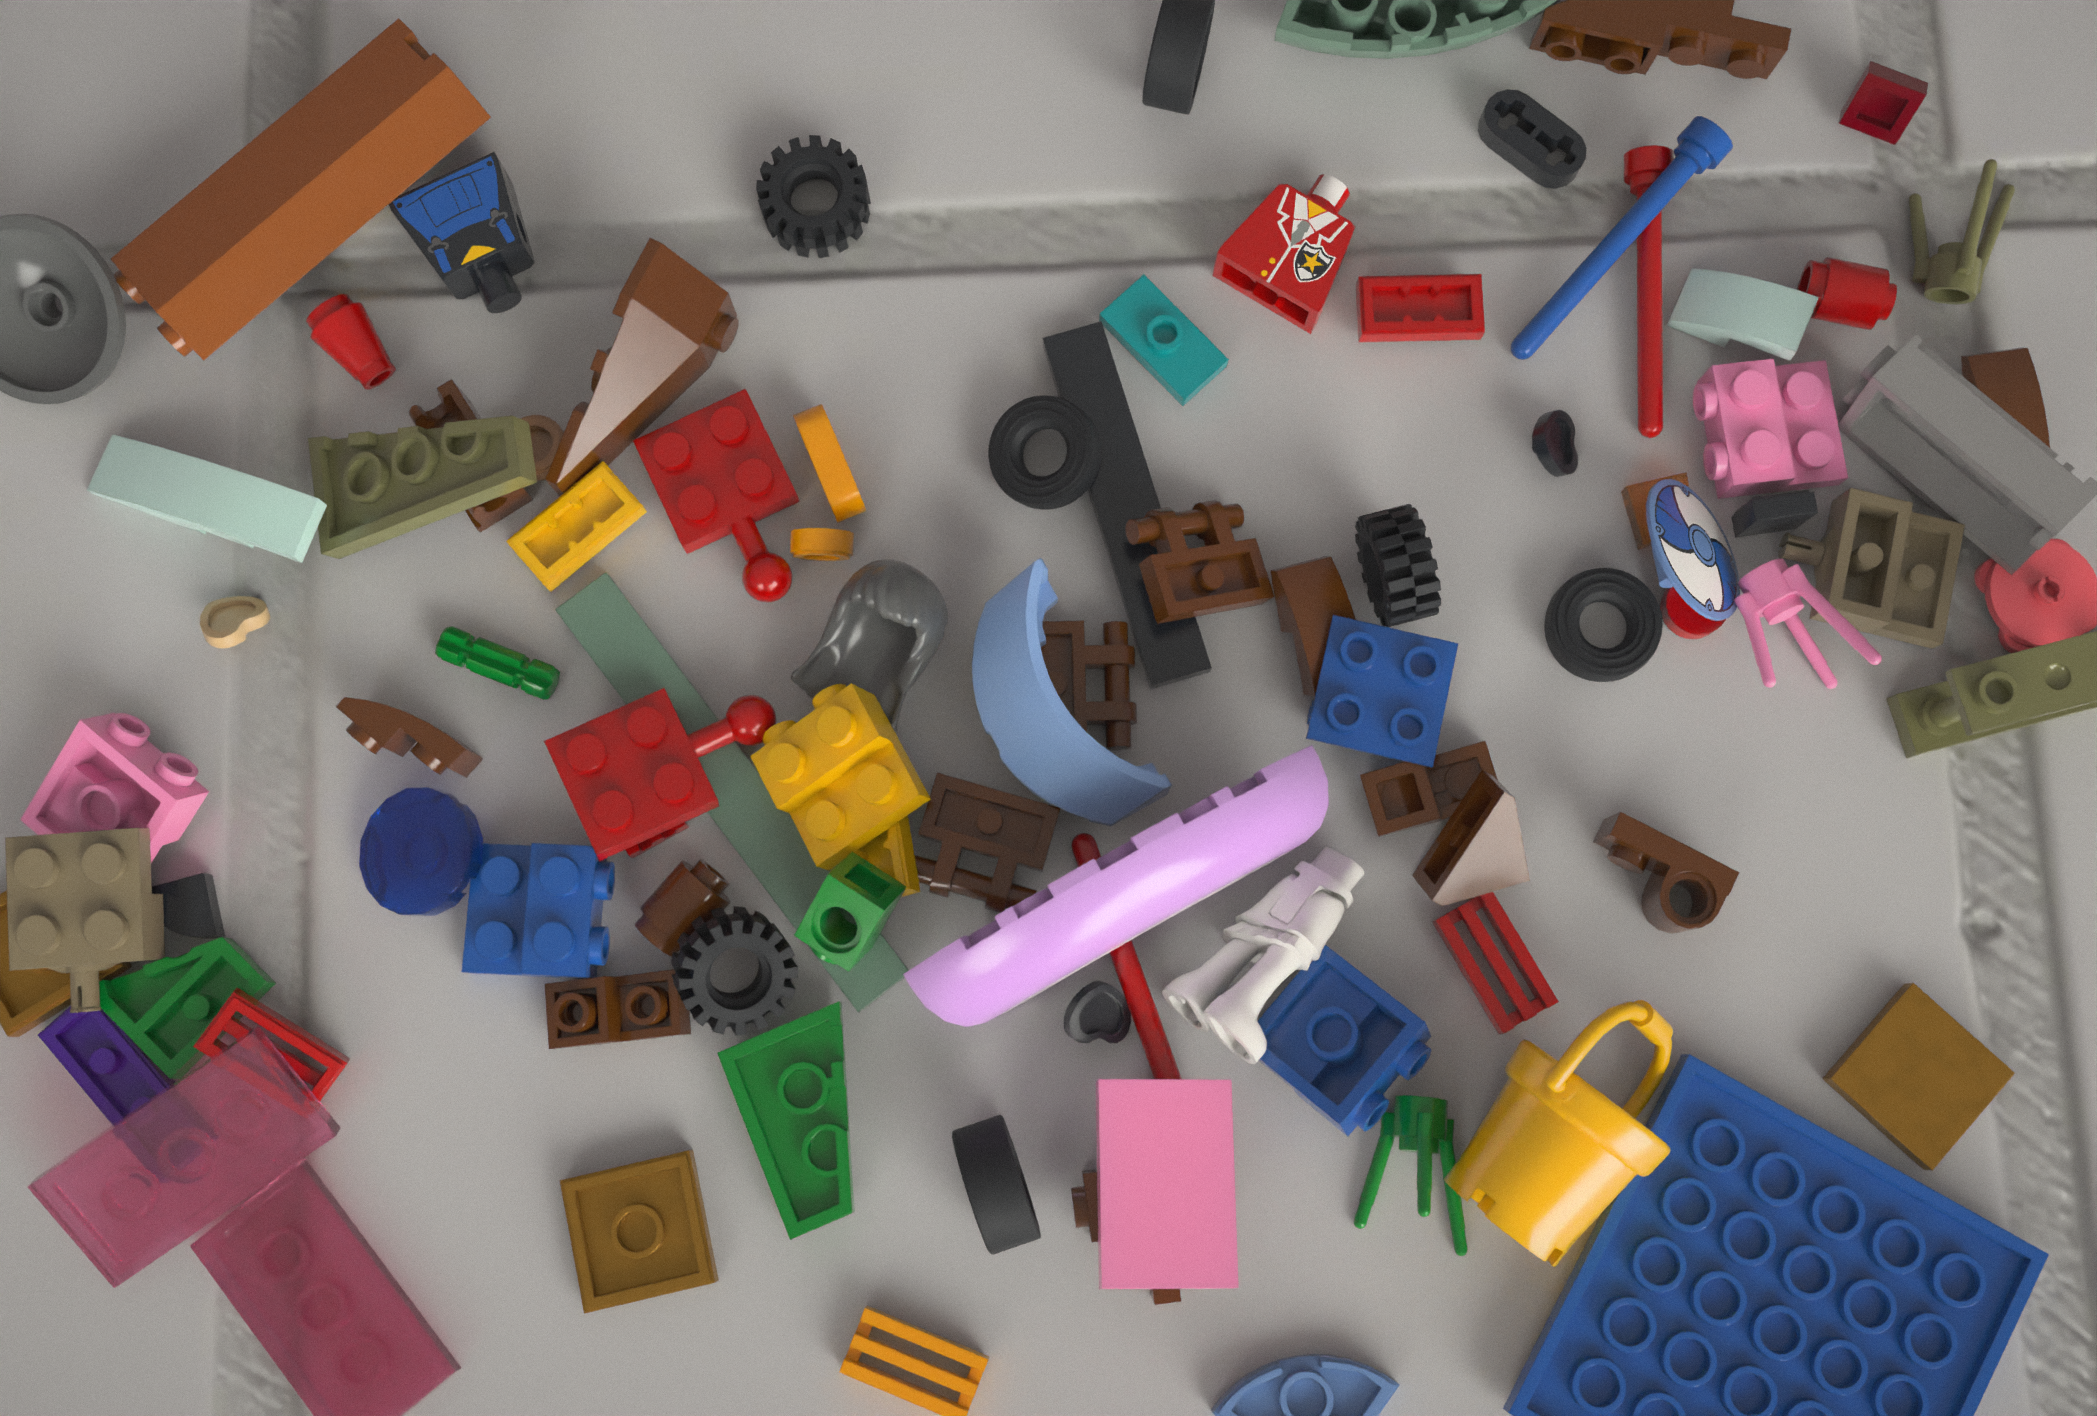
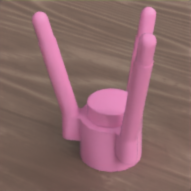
(1775, 594)

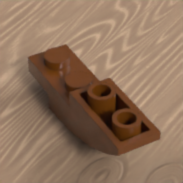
(1633, 32)

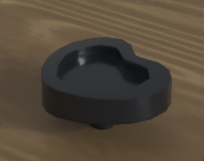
(1554, 443)
(1097, 1013)

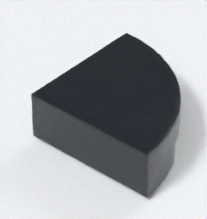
(191, 906)

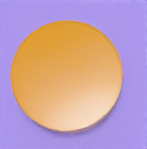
(821, 544)

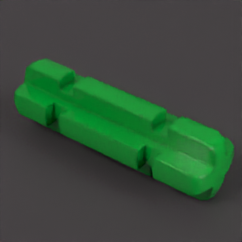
(497, 662)

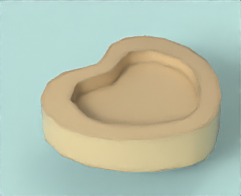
(231, 618)

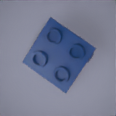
(1382, 691)

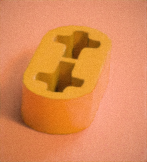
(829, 463)

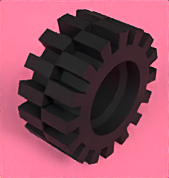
(806, 164)
(1398, 565)
(755, 1001)

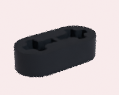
(1531, 139)

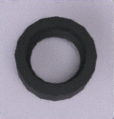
(1177, 54)
(995, 1185)

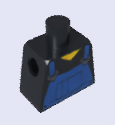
(470, 231)

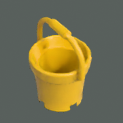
(1557, 1145)

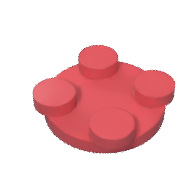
(2043, 599)

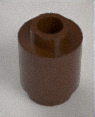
(679, 901)

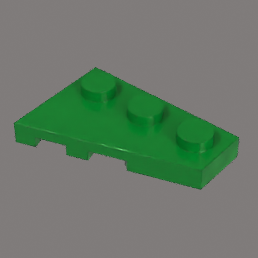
(797, 1115)

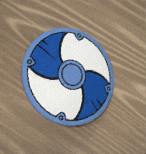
(1691, 550)

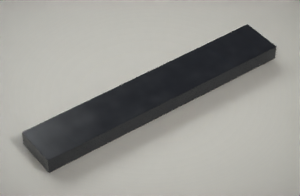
(1121, 492)

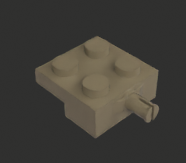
(1883, 566)
(82, 906)

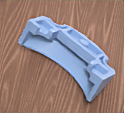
(1030, 721)

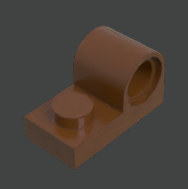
(1641, 847)

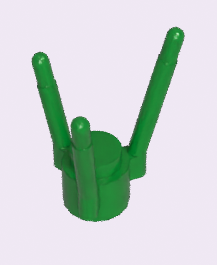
(1425, 1130)

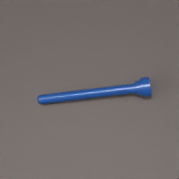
(1699, 148)

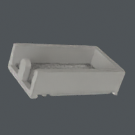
(1962, 453)

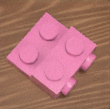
(1769, 427)
(116, 781)

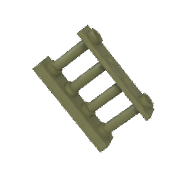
(1998, 696)

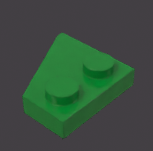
(178, 997)

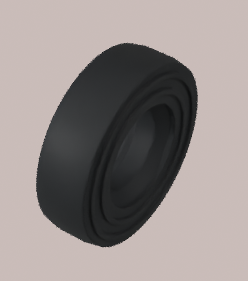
(1014, 431)
(1626, 594)

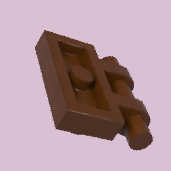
(1204, 578)
(1066, 663)
(988, 824)

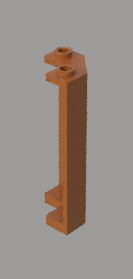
(298, 191)

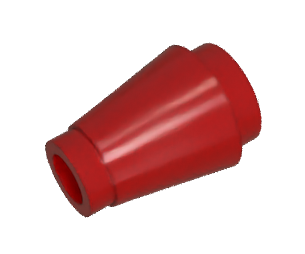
(351, 340)

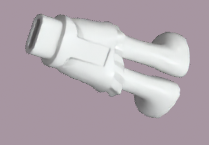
(1279, 936)

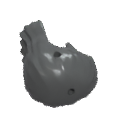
(878, 635)

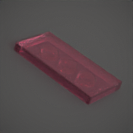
(185, 1157)
(324, 1301)

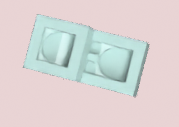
(1743, 309)

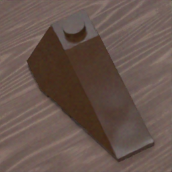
(665, 342)

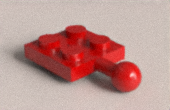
(720, 479)
(640, 769)

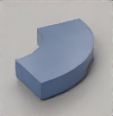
(1309, 1388)

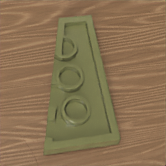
(414, 477)

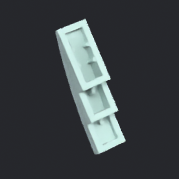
(207, 497)

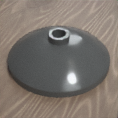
(42, 350)

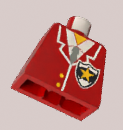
(1289, 250)

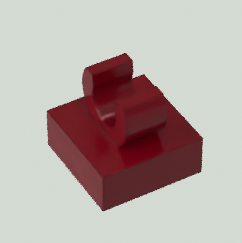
(1883, 103)

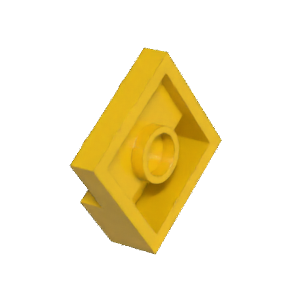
(839, 773)

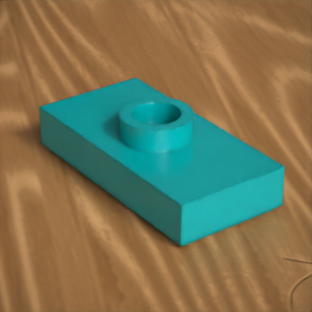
(1163, 340)

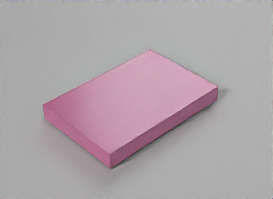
(1166, 1184)

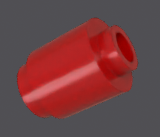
(1848, 292)

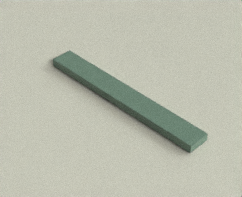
(746, 813)

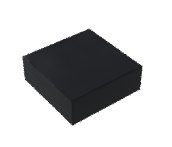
(1774, 513)

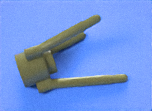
(1958, 267)

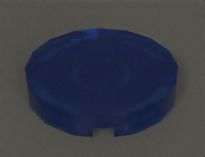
(420, 852)

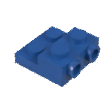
(538, 912)
(1342, 1042)

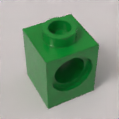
(865, 894)

